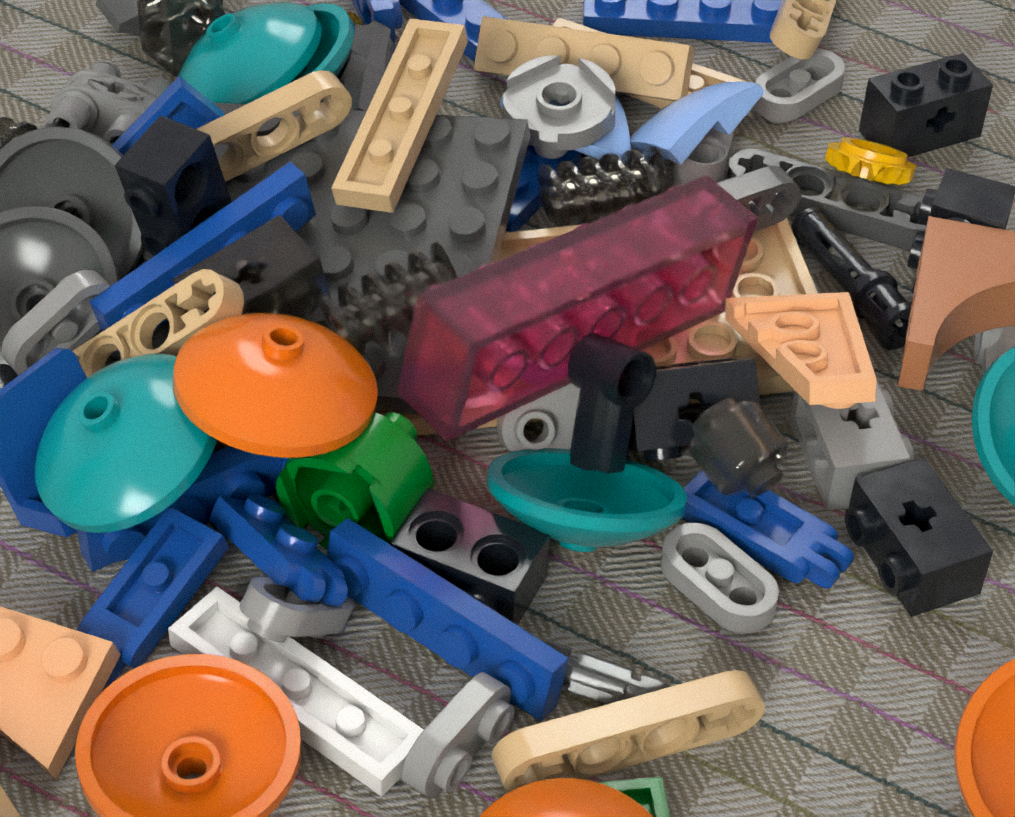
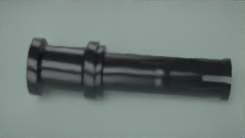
(887, 303)

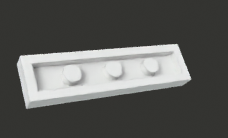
(331, 709)

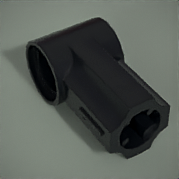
(611, 384)

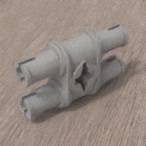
(102, 101)

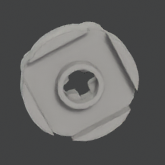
(564, 127)

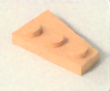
(810, 344)
(48, 684)

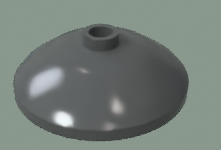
(68, 172)
(39, 251)

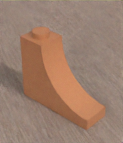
(958, 291)

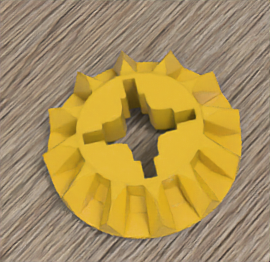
(870, 161)

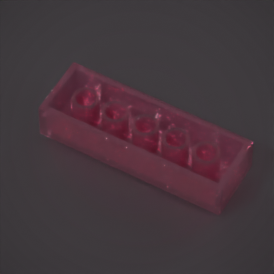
(512, 323)

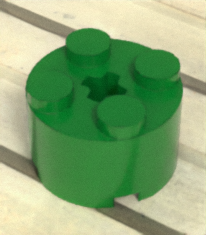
(368, 481)

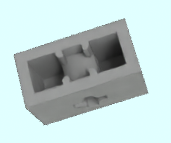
(848, 443)

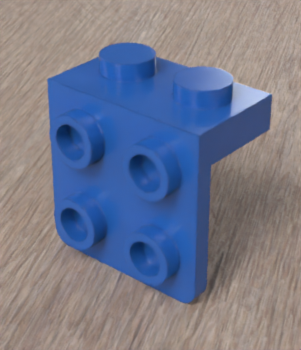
(24, 414)

